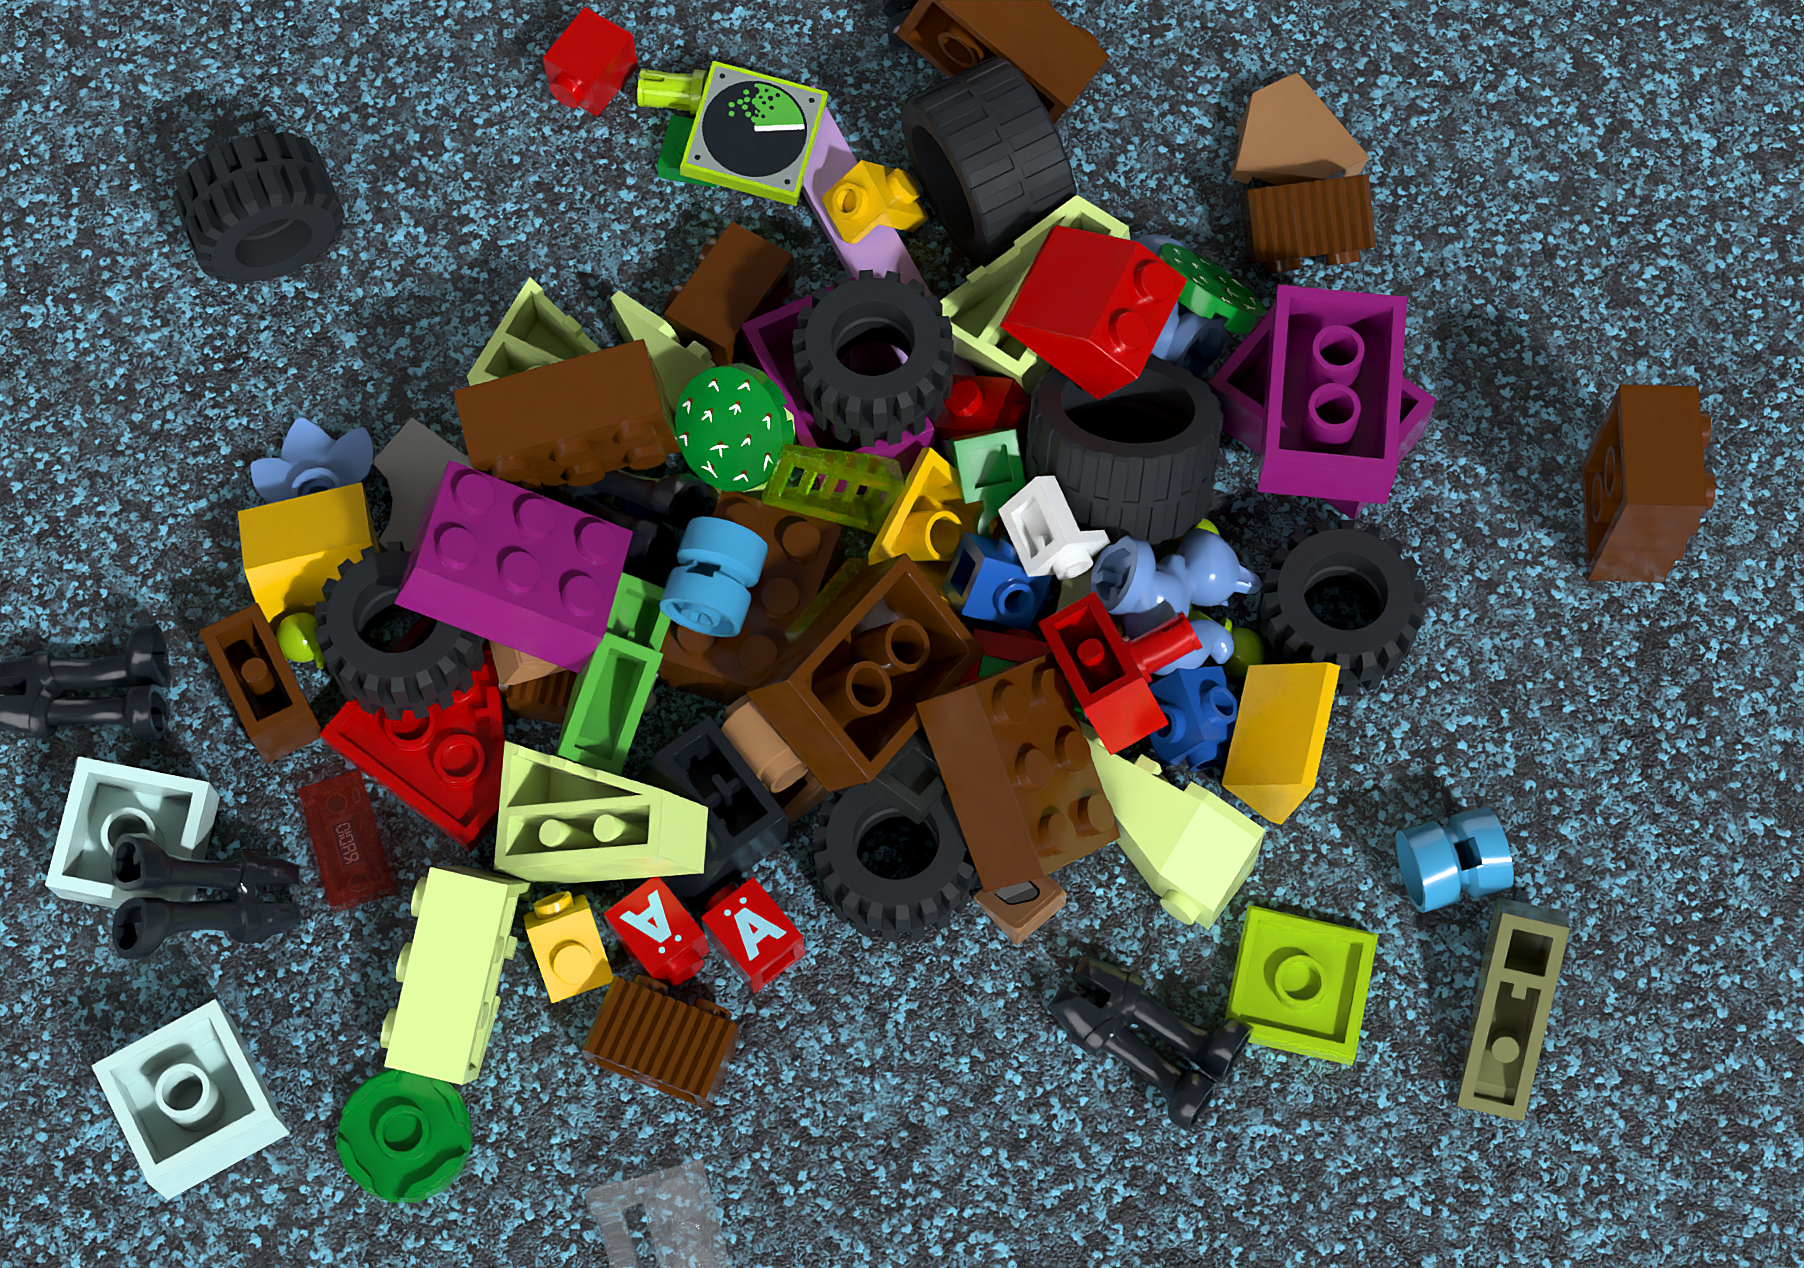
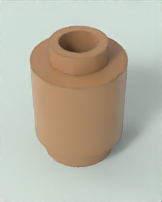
(762, 745)

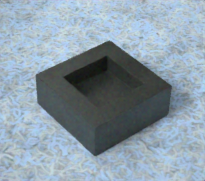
(911, 780)

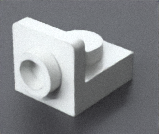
(1048, 533)

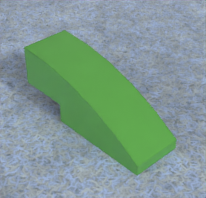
(616, 680)

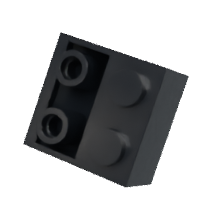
(742, 814)

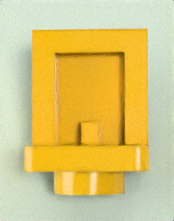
(874, 197)
(567, 945)

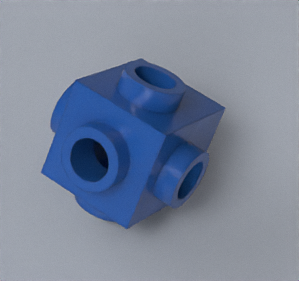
(992, 585)
(1199, 718)

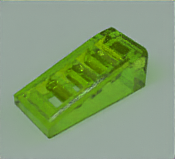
(847, 508)

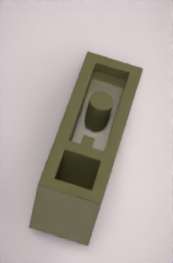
(1512, 1007)

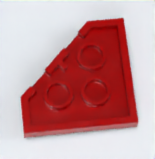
(435, 764)

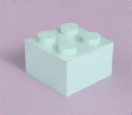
(122, 800)
(190, 1099)

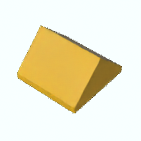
(929, 521)
(299, 545)
(1280, 736)

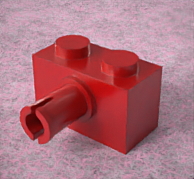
(1113, 671)

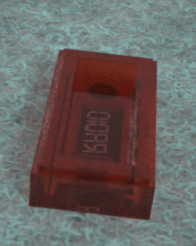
(347, 841)

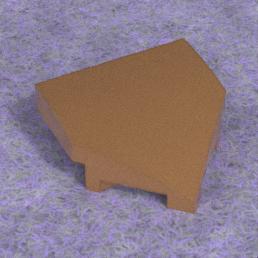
(1293, 138)

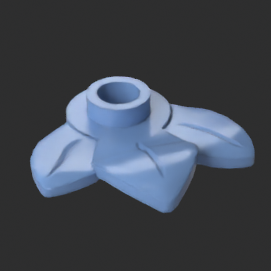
(313, 463)

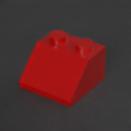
(1093, 307)

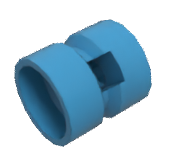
(711, 585)
(1433, 867)

